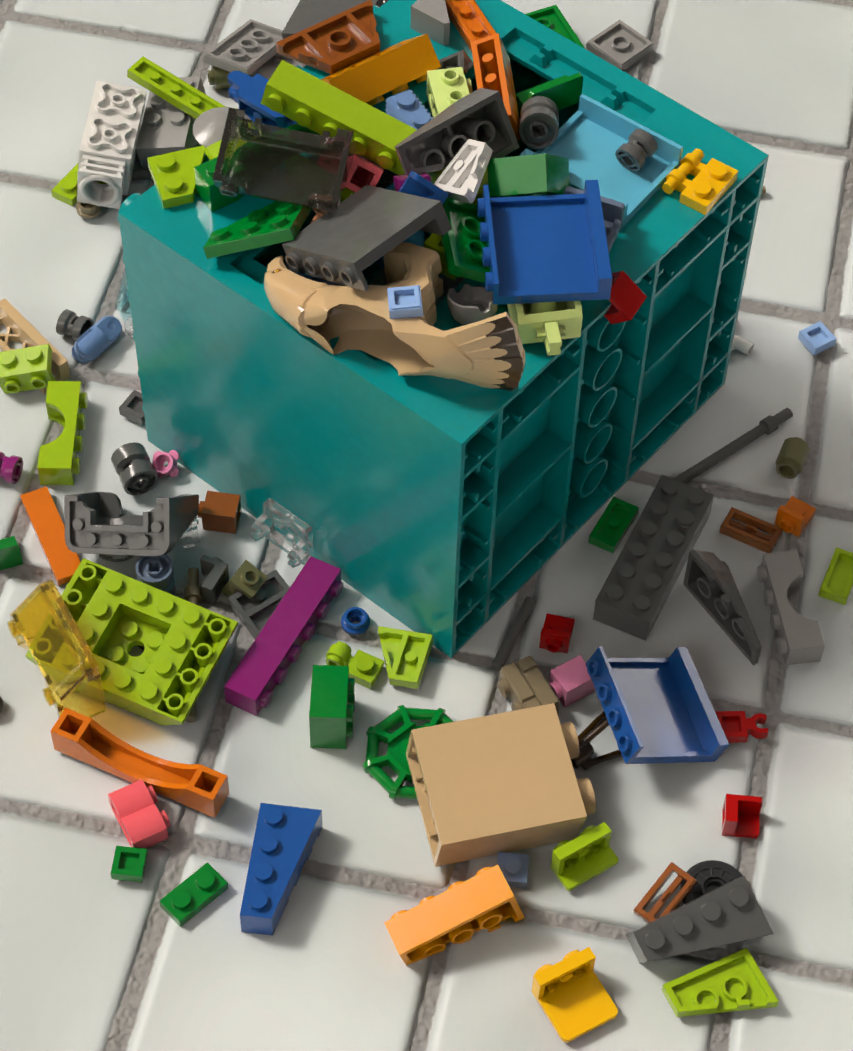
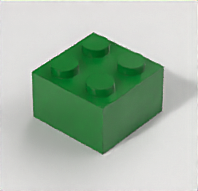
(528, 175)
(331, 707)

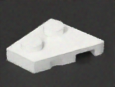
(465, 171)

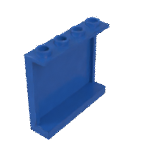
(545, 247)
(657, 708)

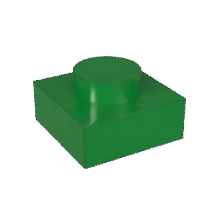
(129, 864)

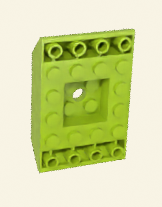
(177, 636)

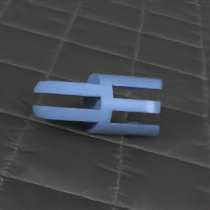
(96, 339)

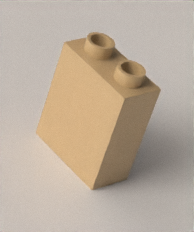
(498, 783)

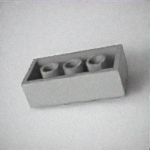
(166, 126)

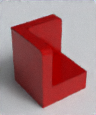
(625, 298)
(741, 816)

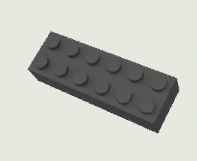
(653, 557)

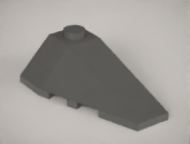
(474, 117)
(717, 593)

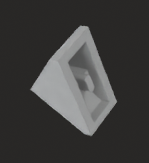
(432, 19)

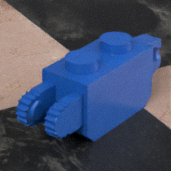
(248, 93)

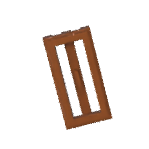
(749, 533)
(639, 910)

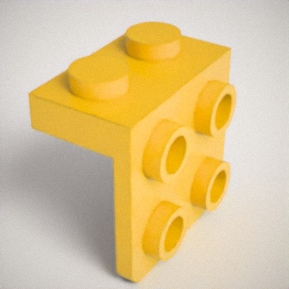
(573, 995)

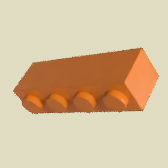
(495, 73)

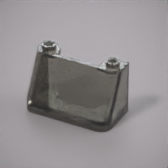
(283, 163)

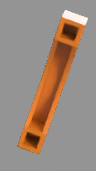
(184, 783)

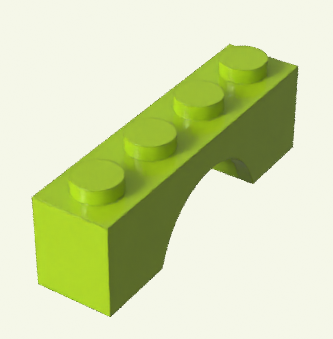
(59, 458)

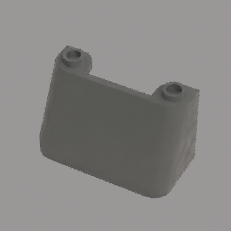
(97, 525)

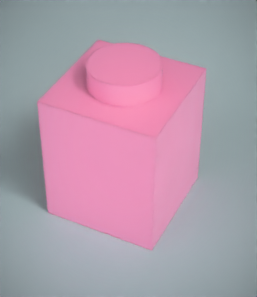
(571, 681)

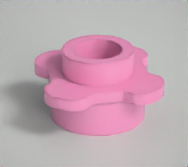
(160, 458)

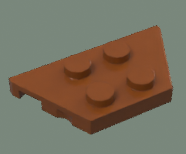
(335, 41)

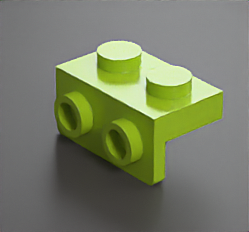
(25, 369)
(584, 856)

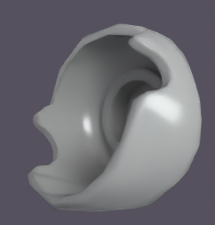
(470, 304)

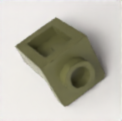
(246, 579)

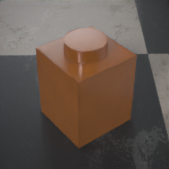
(220, 512)

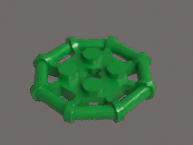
(397, 747)

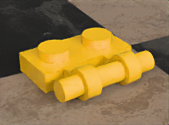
(706, 188)

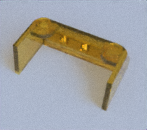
(58, 651)

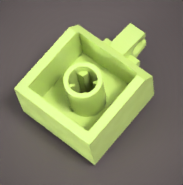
(547, 322)

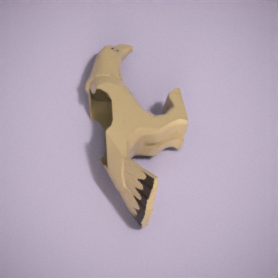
(478, 353)

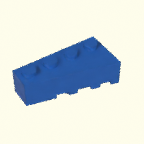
(278, 854)

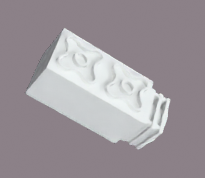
(110, 144)

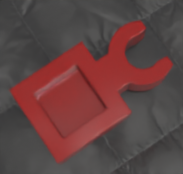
(738, 727)

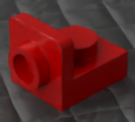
(556, 633)

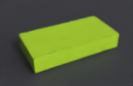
(838, 578)

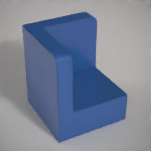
(419, 186)

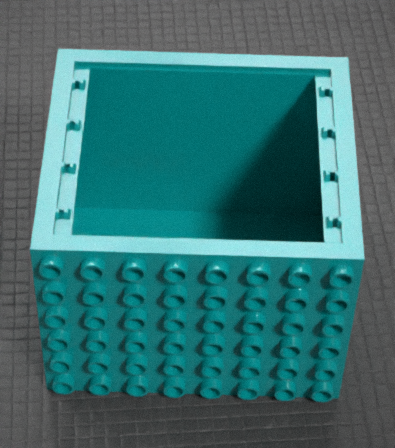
(425, 483)

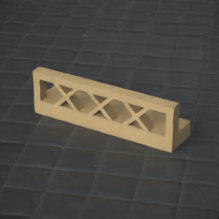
(25, 333)

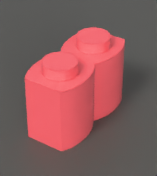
(138, 815)

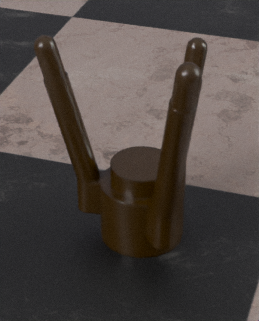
(586, 748)

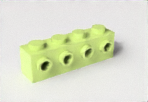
(446, 87)

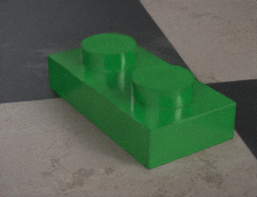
(613, 525)
(193, 894)

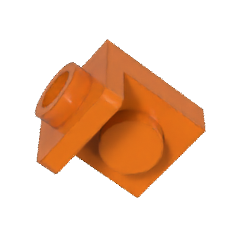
(794, 516)

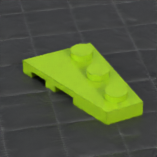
(721, 987)

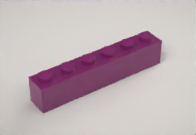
(283, 636)

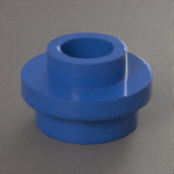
(355, 614)

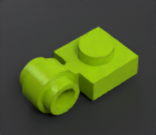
(362, 666)

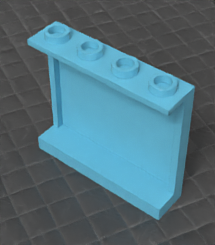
(590, 145)

